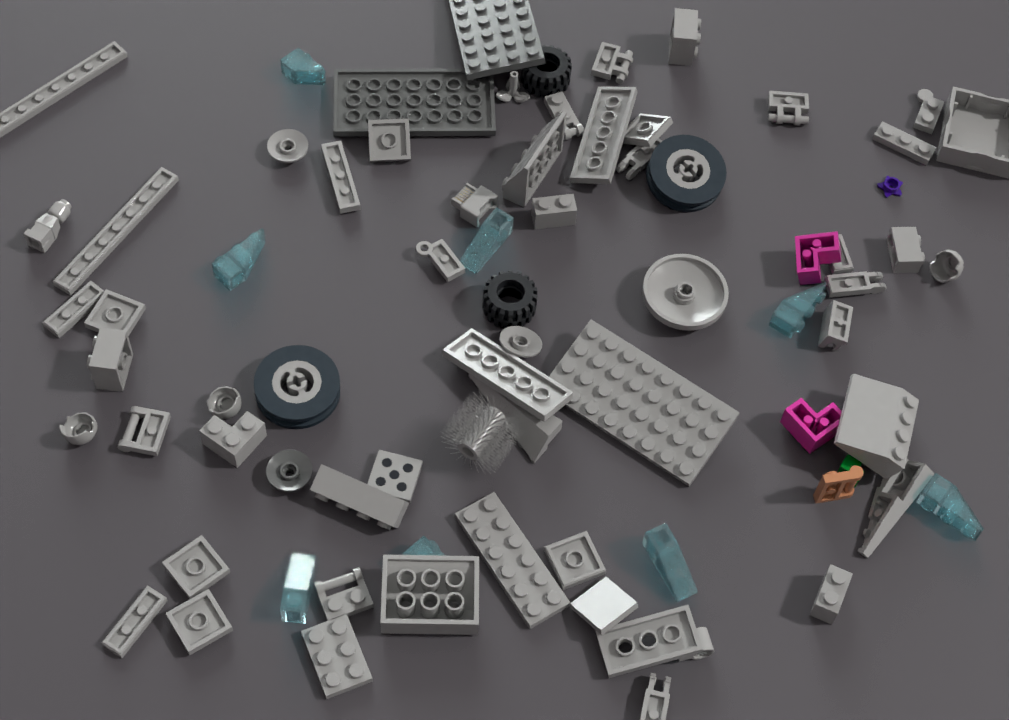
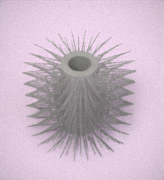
(482, 432)

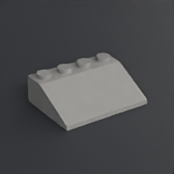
(535, 162)
(877, 424)
(430, 594)

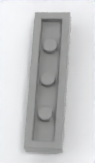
(340, 177)

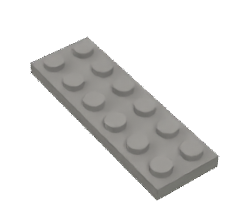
(603, 135)
(508, 374)
(512, 560)

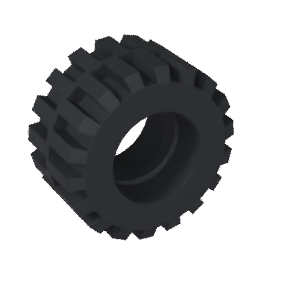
(549, 82)
(509, 285)

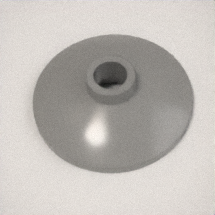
(287, 145)
(520, 341)

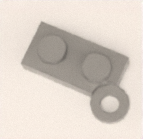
(442, 259)

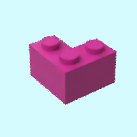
(813, 251)
(809, 427)

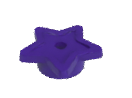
(894, 183)

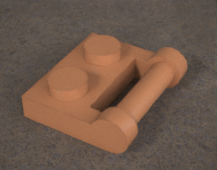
(837, 485)

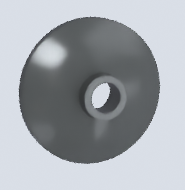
(286, 462)

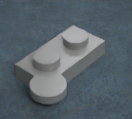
(928, 112)

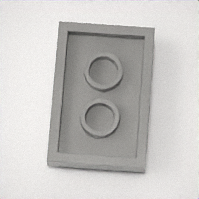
(336, 656)

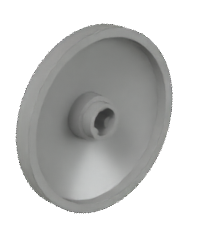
(685, 292)

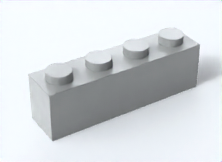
(359, 496)

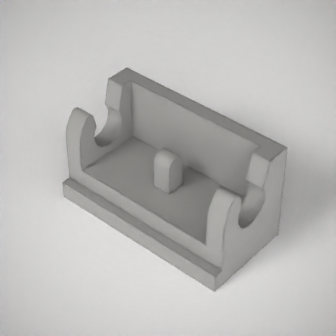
(835, 325)

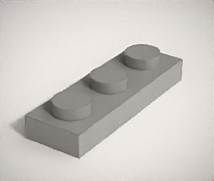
(904, 143)

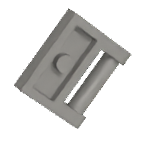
(150, 434)
(347, 601)

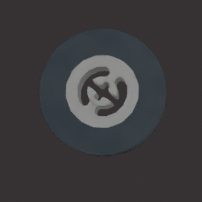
(678, 188)
(300, 407)

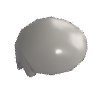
(946, 266)
(224, 402)
(79, 428)

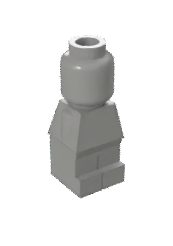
(48, 226)

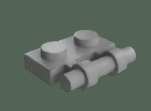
(606, 59)
(788, 102)

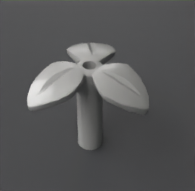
(513, 86)

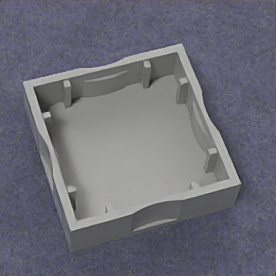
(975, 132)

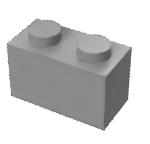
(553, 211)
(905, 250)
(831, 594)

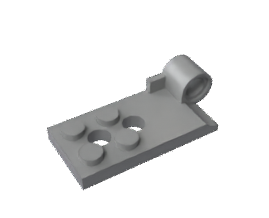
(674, 636)

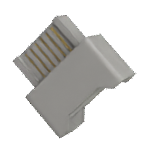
(474, 203)

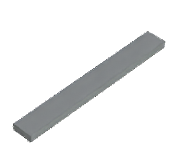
(60, 87)
(115, 231)

